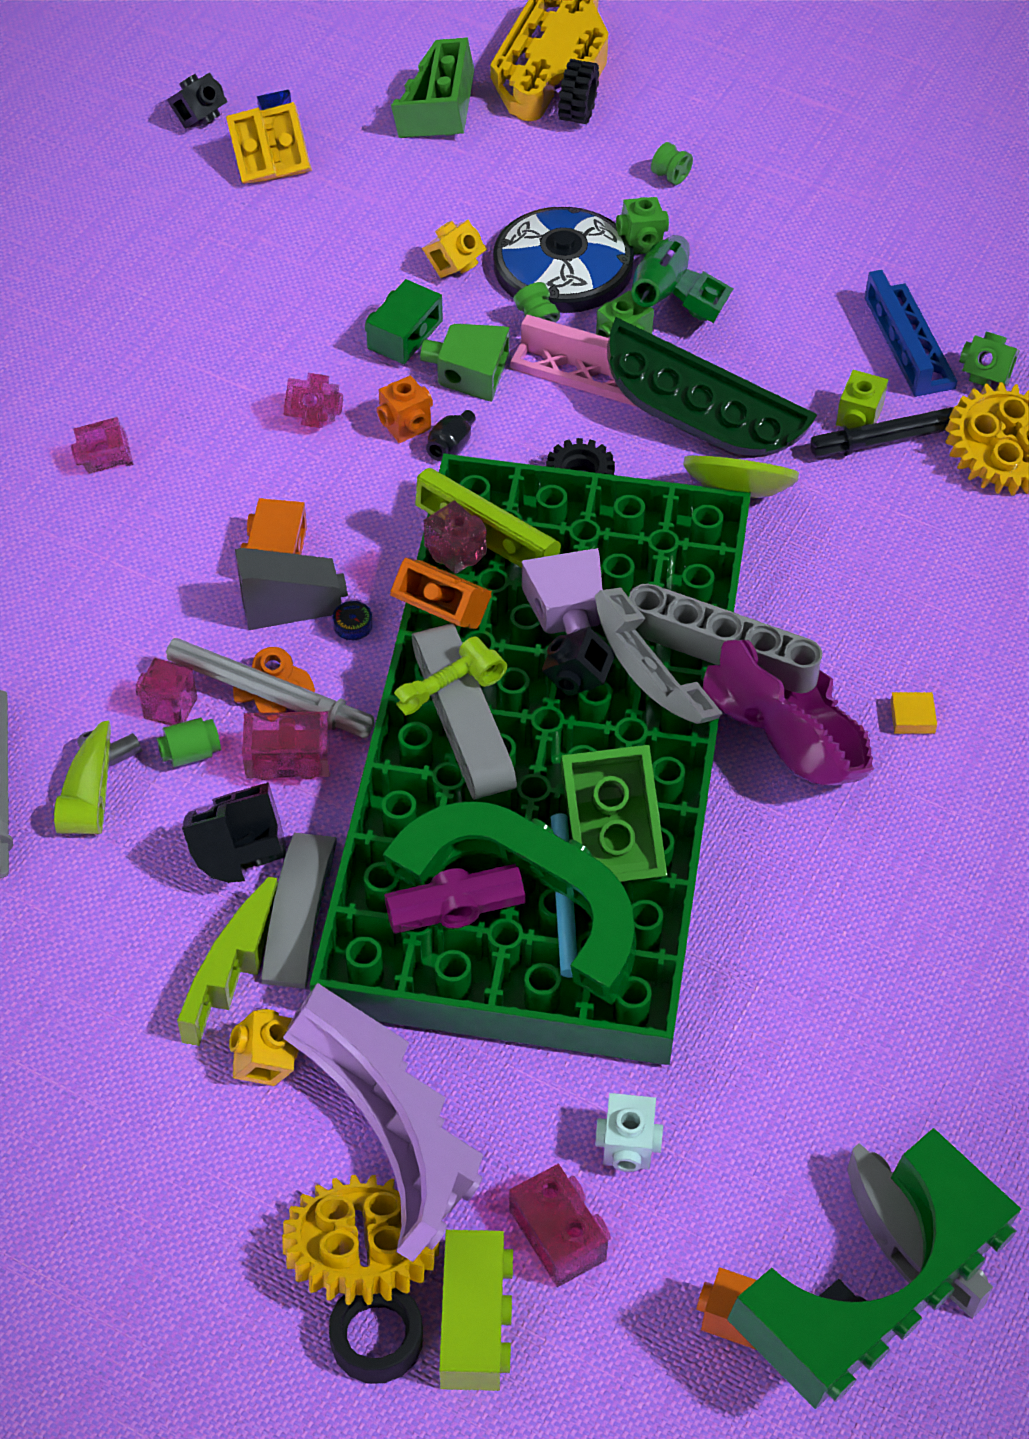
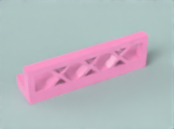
(561, 346)

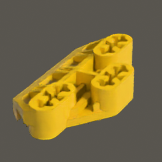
(568, 34)

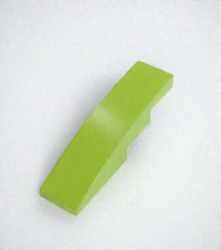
(234, 951)

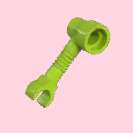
(476, 660)

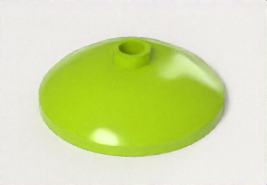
(740, 475)

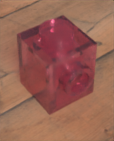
(167, 692)

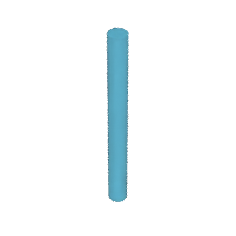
(564, 908)

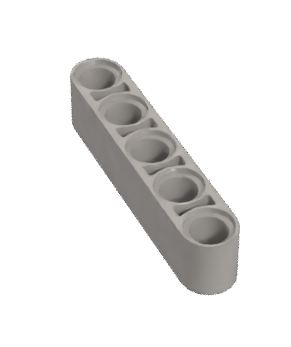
(703, 628)
(465, 716)

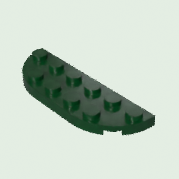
(702, 395)

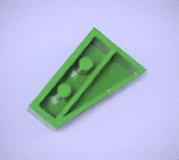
(439, 94)

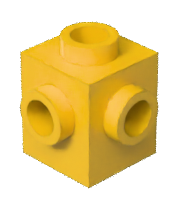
(454, 248)
(260, 1049)

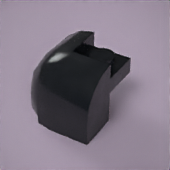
(236, 834)

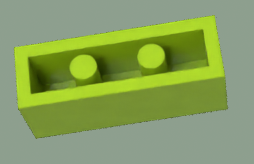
(475, 1310)

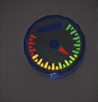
(352, 620)

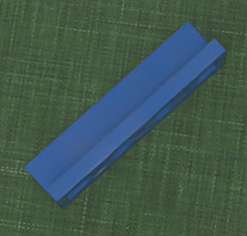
(901, 338)

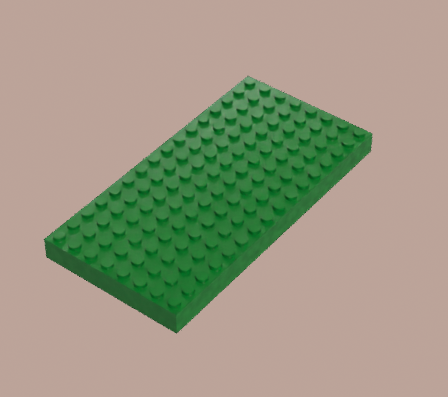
(504, 968)

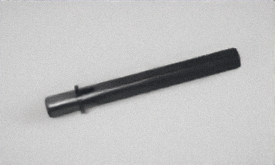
(880, 433)

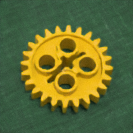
(992, 429)
(324, 1241)

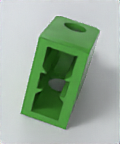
(470, 358)

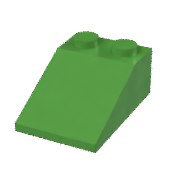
(615, 810)

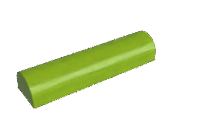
(505, 532)

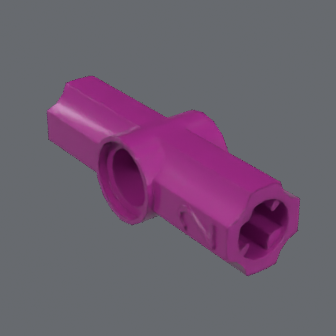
(454, 898)

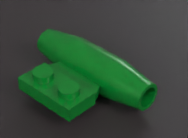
(662, 275)

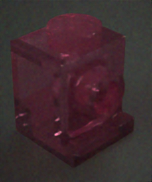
(97, 436)

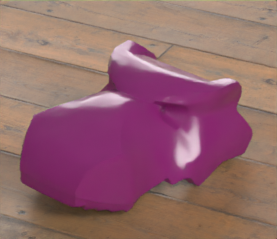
(802, 727)

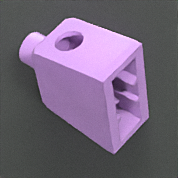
(564, 590)

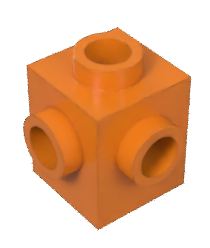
(405, 408)

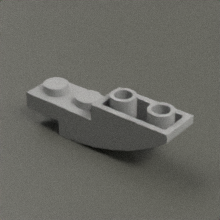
(898, 1229)

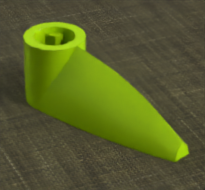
(83, 795)

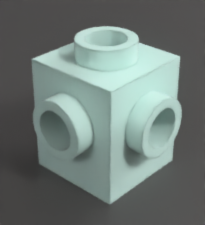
(629, 1132)

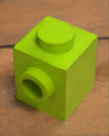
(861, 400)

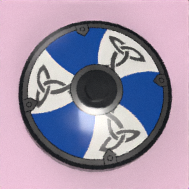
(569, 252)

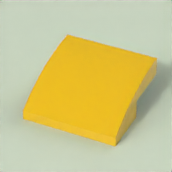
(269, 143)

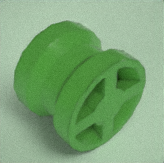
(671, 163)

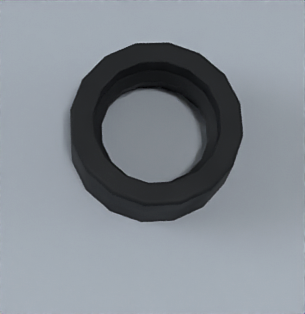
(376, 1369)

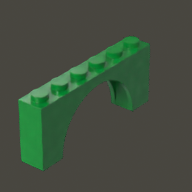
(824, 1340)

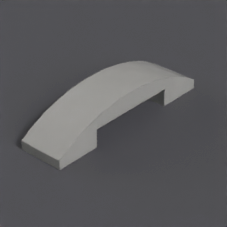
(619, 620)
(296, 910)

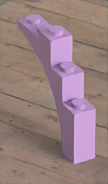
(368, 1064)

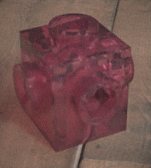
(300, 400)
(455, 537)

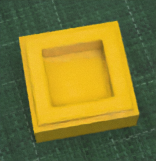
(913, 713)

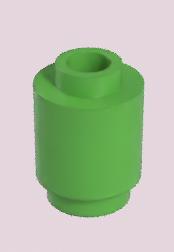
(189, 742)

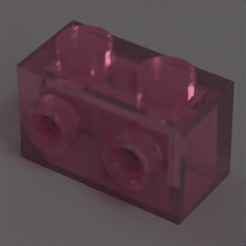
(286, 745)
(559, 1224)

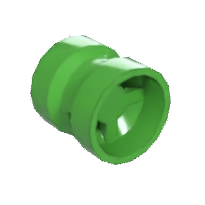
(534, 302)

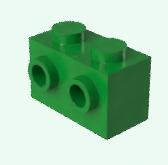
(404, 321)

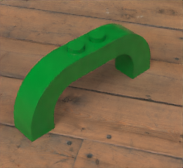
(564, 866)

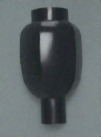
(450, 435)

